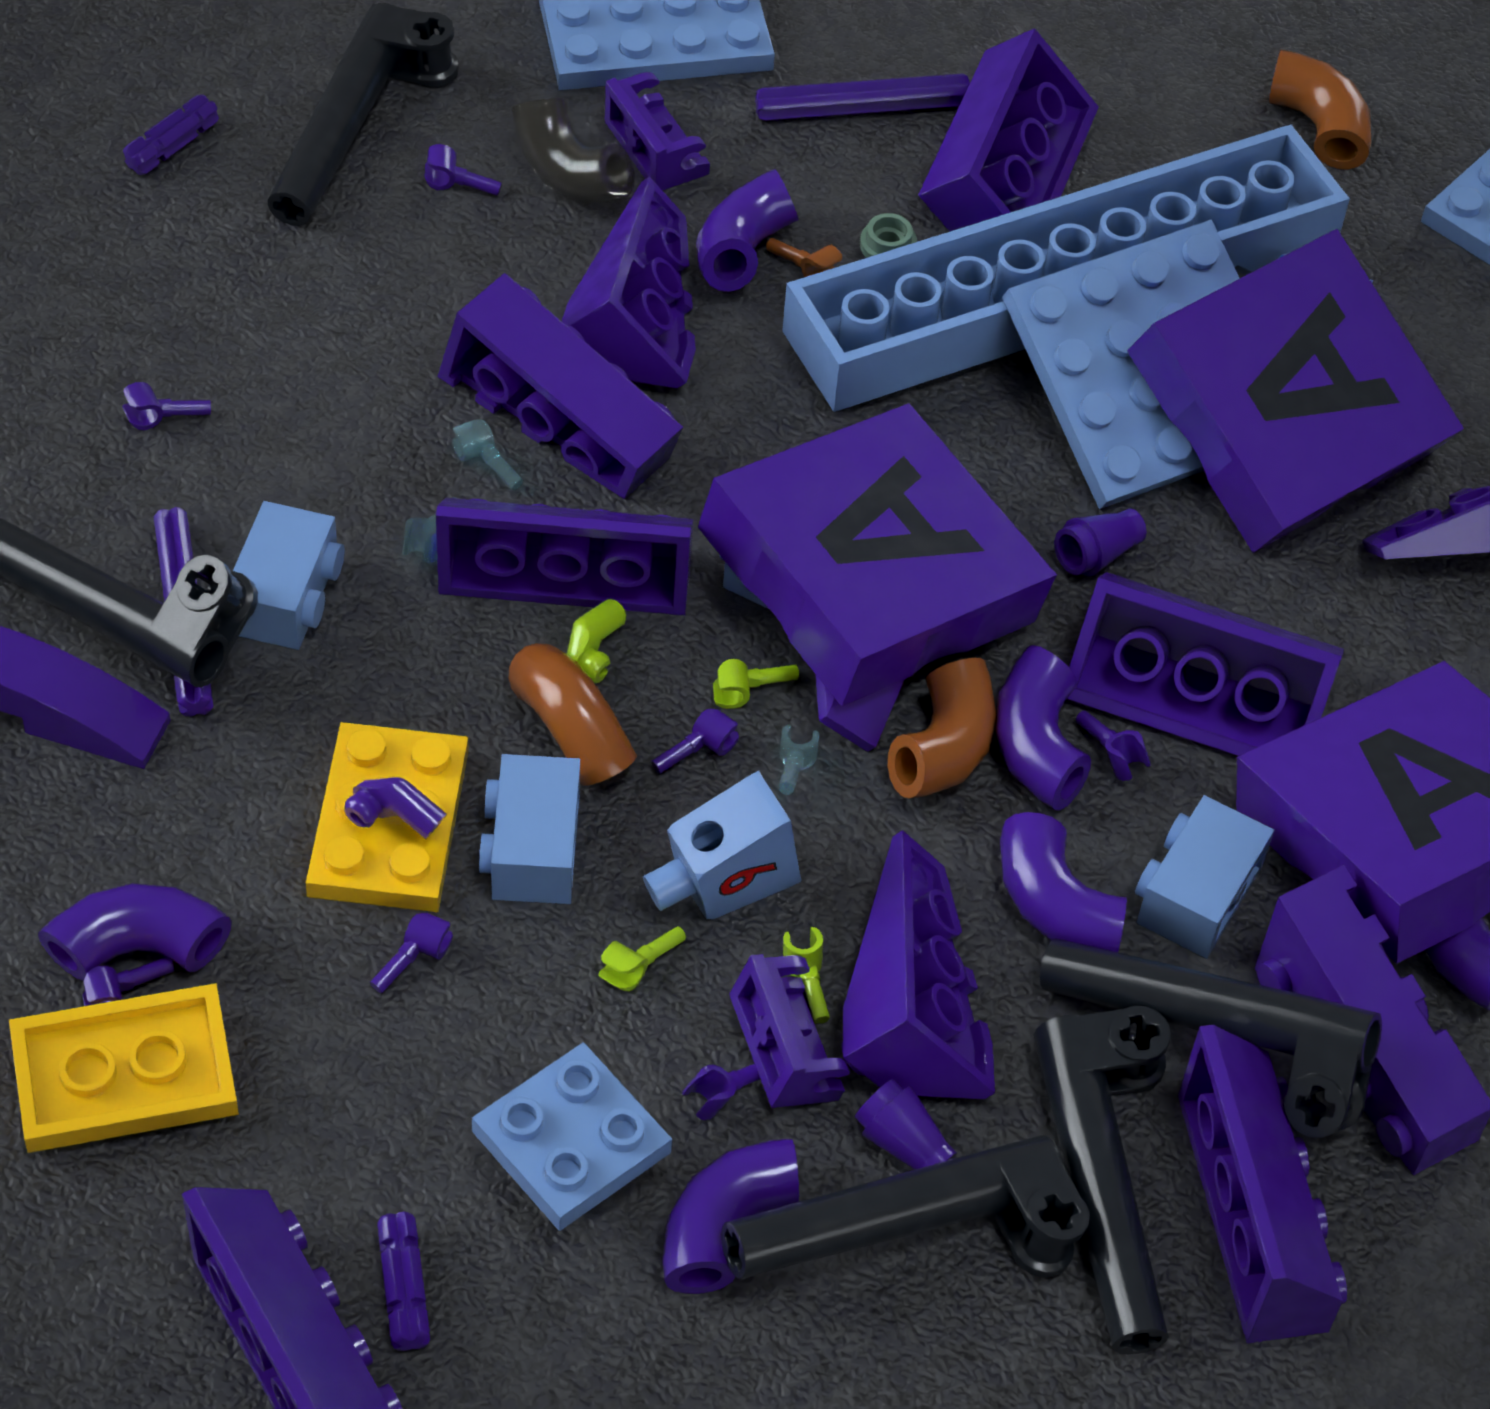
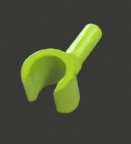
(734, 679)
(626, 967)
(811, 979)

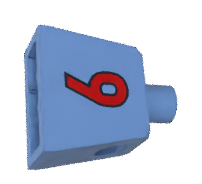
(728, 852)

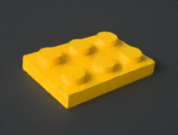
(390, 859)
(122, 1068)

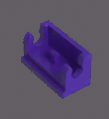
(651, 133)
(784, 1034)

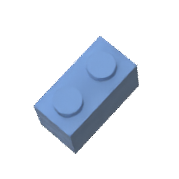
(290, 562)
(534, 829)
(1203, 875)

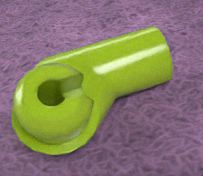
(588, 634)

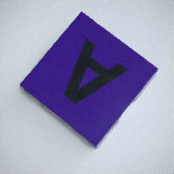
(1294, 388)
(875, 552)
(1394, 797)

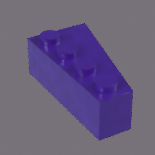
(557, 387)
(1420, 1083)

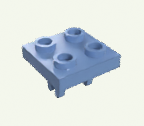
(571, 1136)

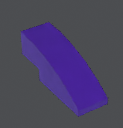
(76, 702)

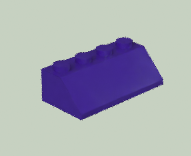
(1010, 135)
(563, 555)
(1197, 668)
(1259, 1190)
(279, 1304)

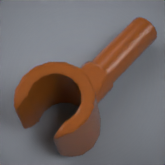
(809, 263)

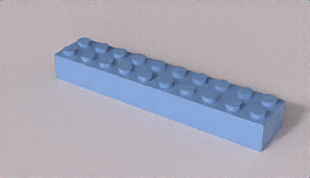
(941, 300)

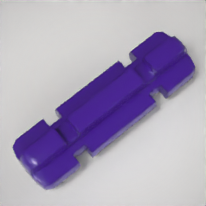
(170, 134)
(403, 1281)

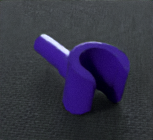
(443, 173)
(147, 411)
(711, 729)
(1121, 746)
(424, 935)
(105, 985)
(719, 1086)

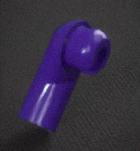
(393, 798)

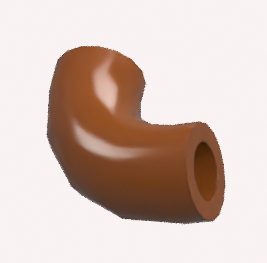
(1330, 102)
(572, 711)
(957, 733)

